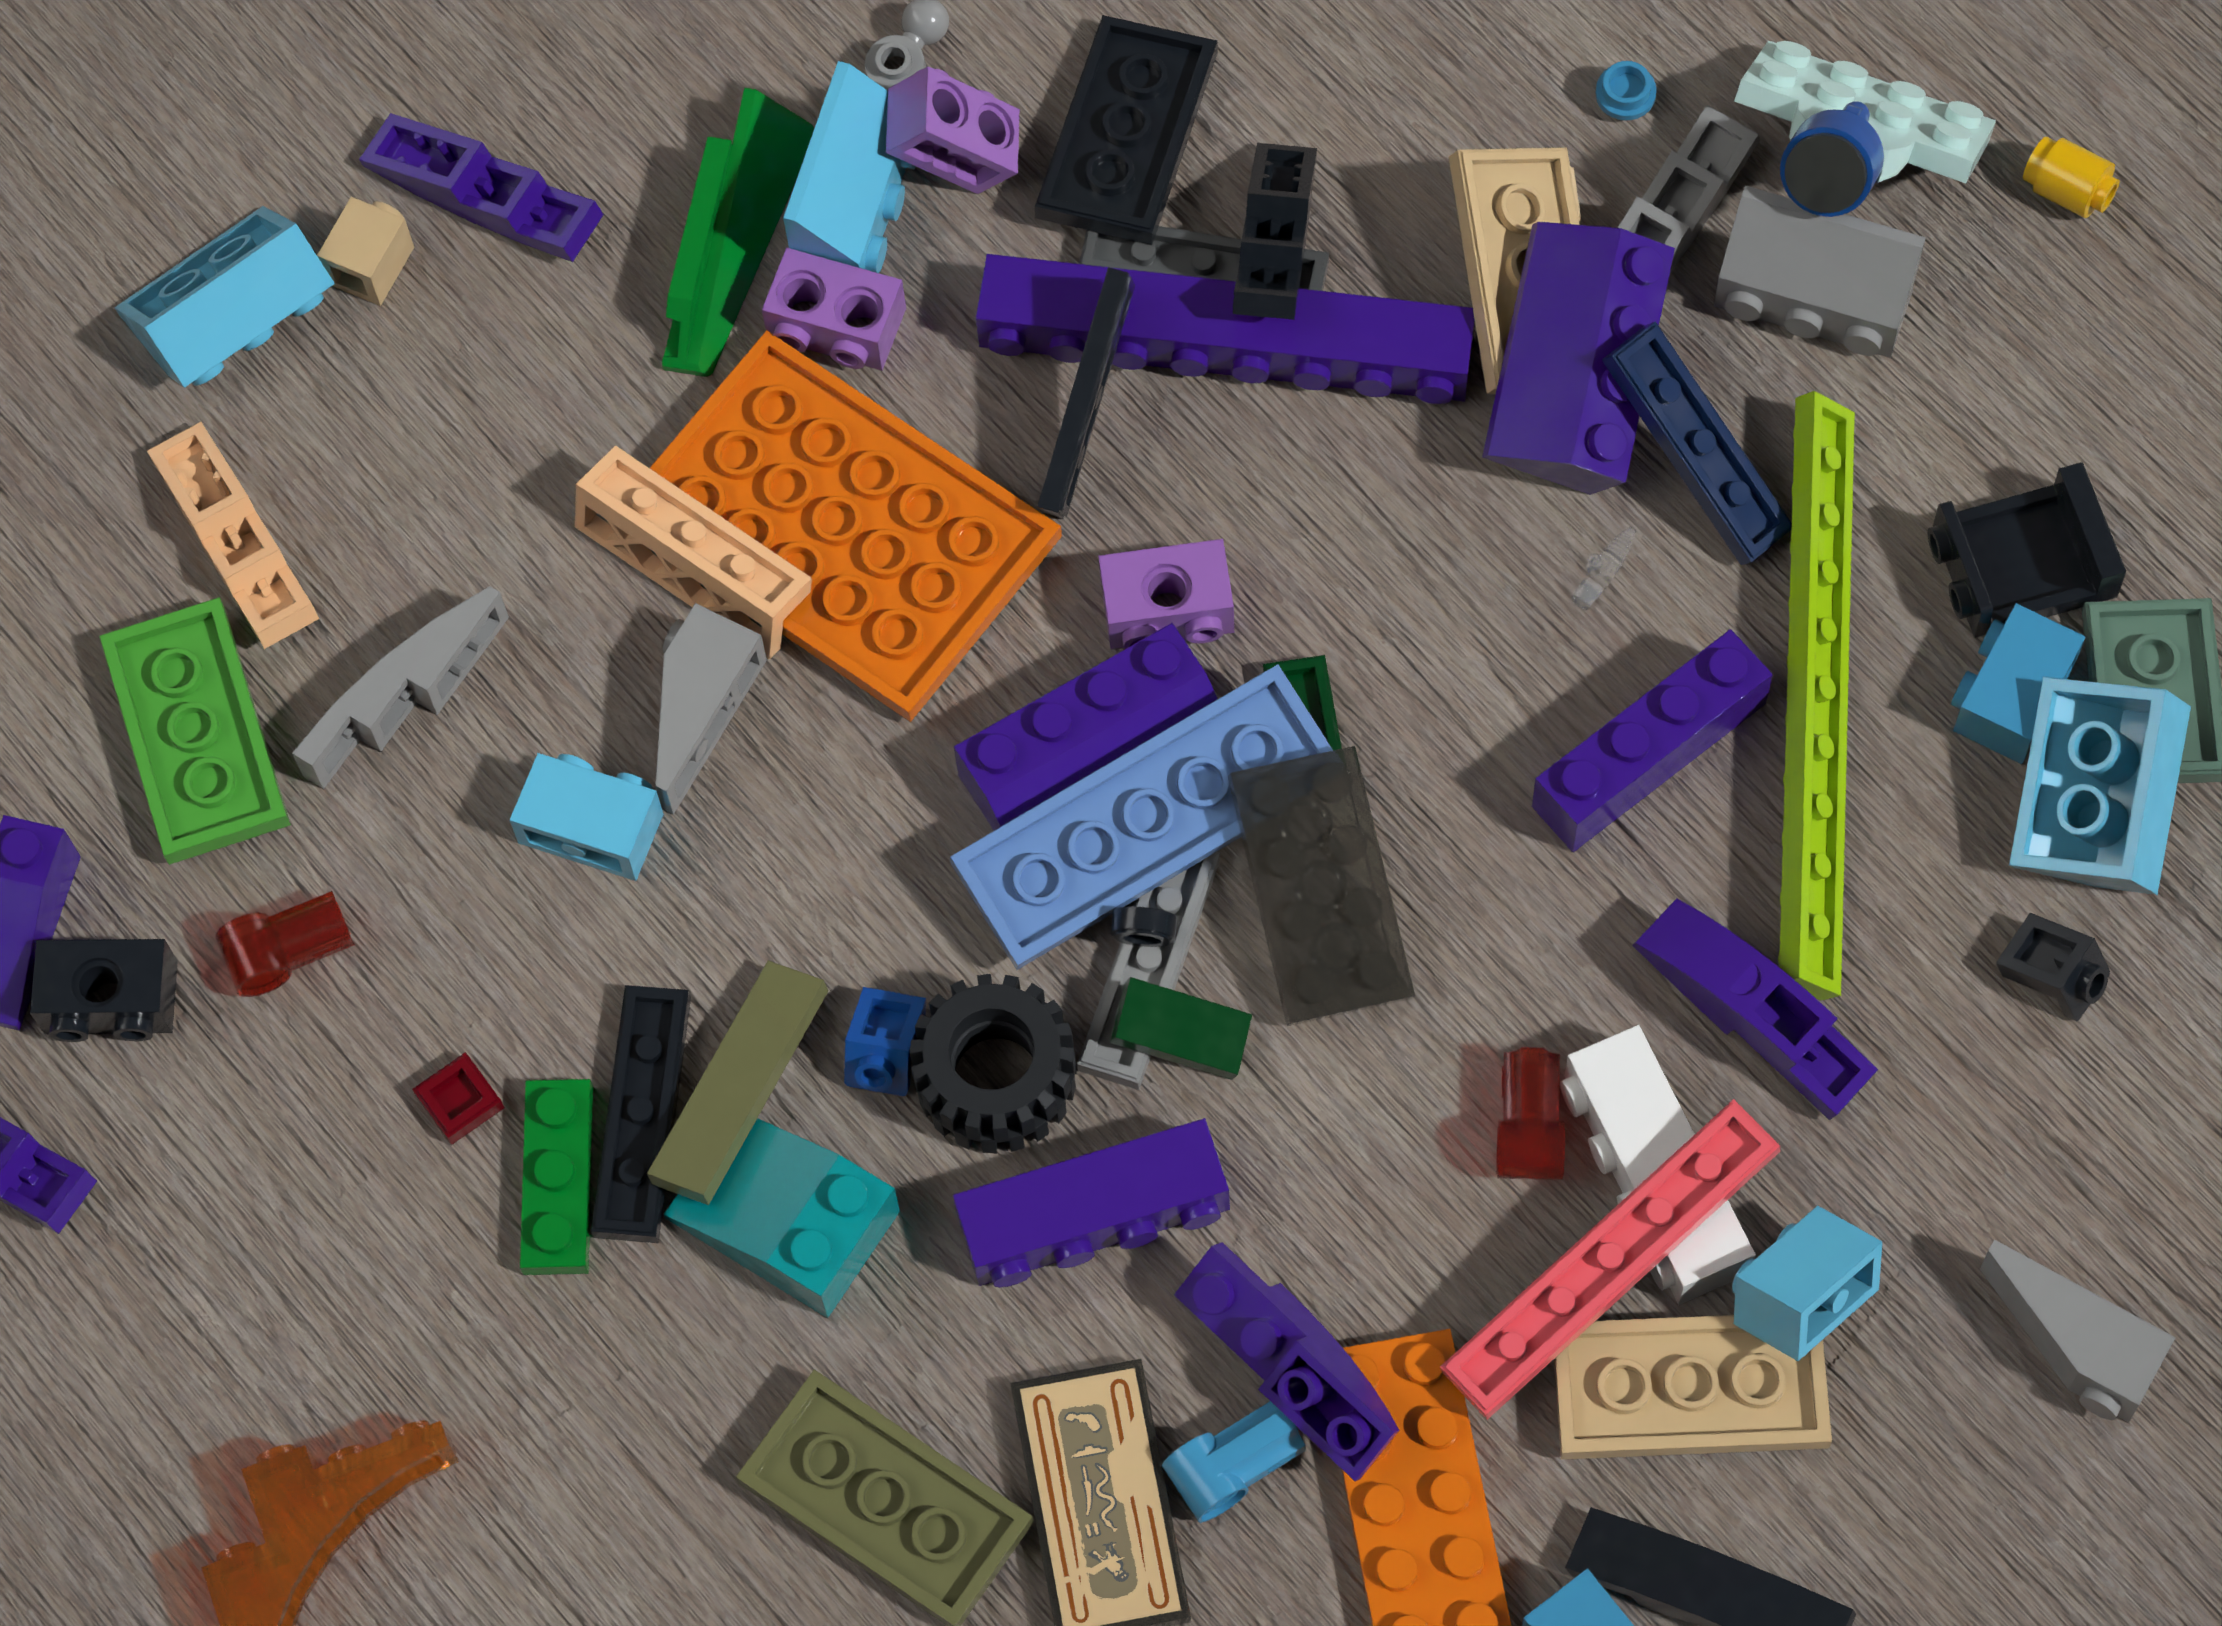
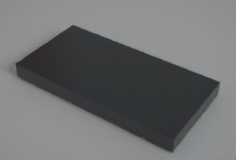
(1126, 130)

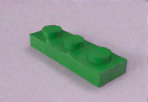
(556, 1177)

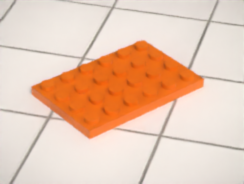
(891, 527)

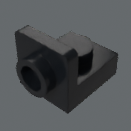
(2056, 964)

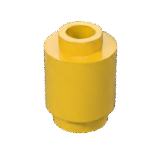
(2071, 176)

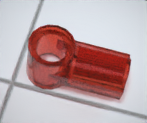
(266, 948)
(1530, 1129)

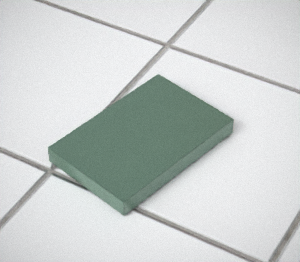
(2167, 648)

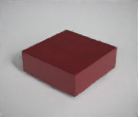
(458, 1098)

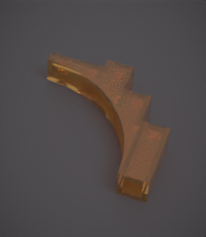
(310, 1515)

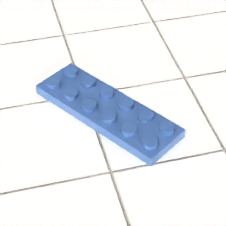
(1131, 820)

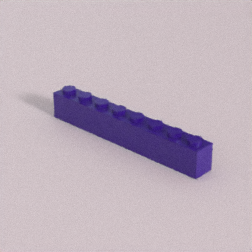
(1191, 328)

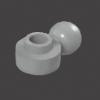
(923, 24)

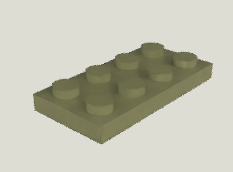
(885, 1500)

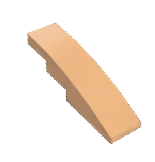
(233, 535)

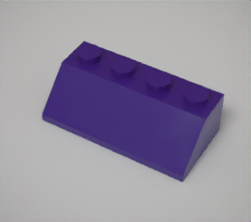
(1555, 398)
(1082, 726)

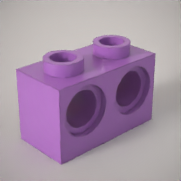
(952, 130)
(840, 297)

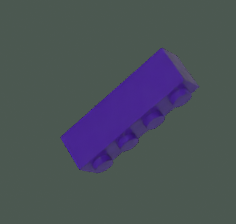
(1651, 740)
(1092, 1204)

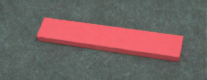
(1610, 1259)

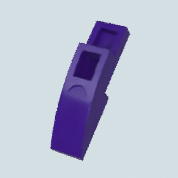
(1759, 1002)
(1294, 1355)

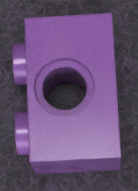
(1189, 570)

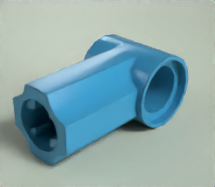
(1218, 1469)

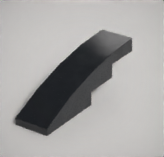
(1275, 231)
(1693, 1580)

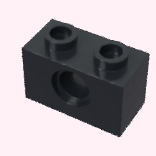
(74, 969)

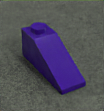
(34, 885)

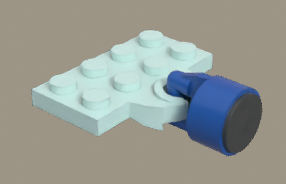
(1856, 127)

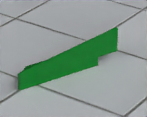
(730, 227)

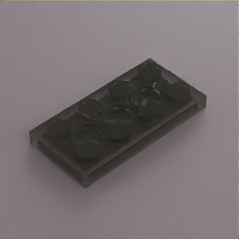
(1321, 886)

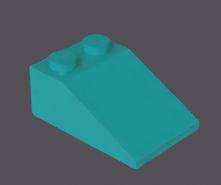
(793, 1215)

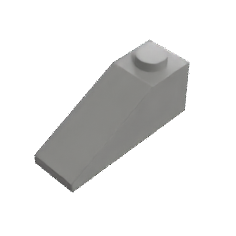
(704, 681)
(2085, 1339)

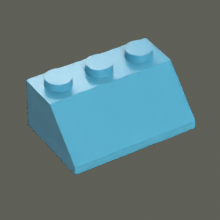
(847, 178)
(226, 296)
(2100, 784)

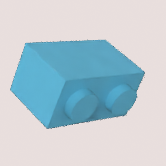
(587, 815)
(1806, 1282)

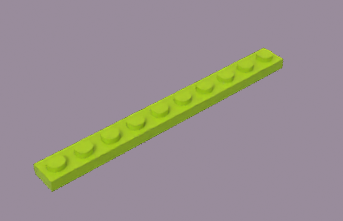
(1817, 696)

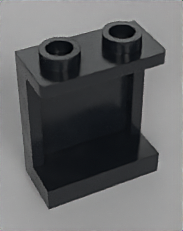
(2030, 550)

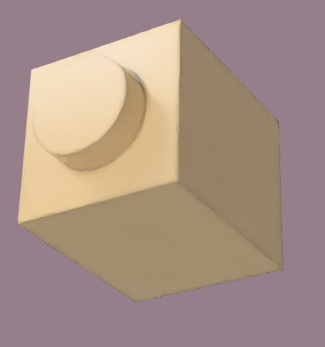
(367, 249)

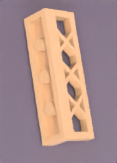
(690, 546)

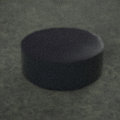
(1143, 926)

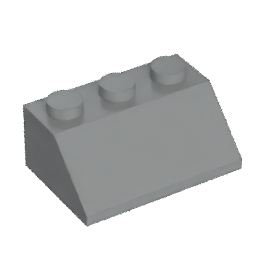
(1818, 273)

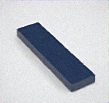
(1698, 443)

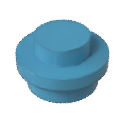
(1626, 91)

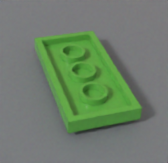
(194, 731)

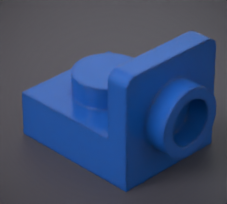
(881, 1041)

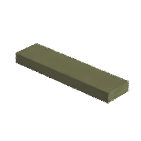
(737, 1082)

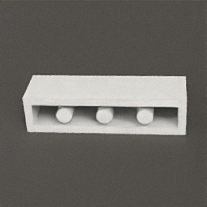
(1634, 1133)

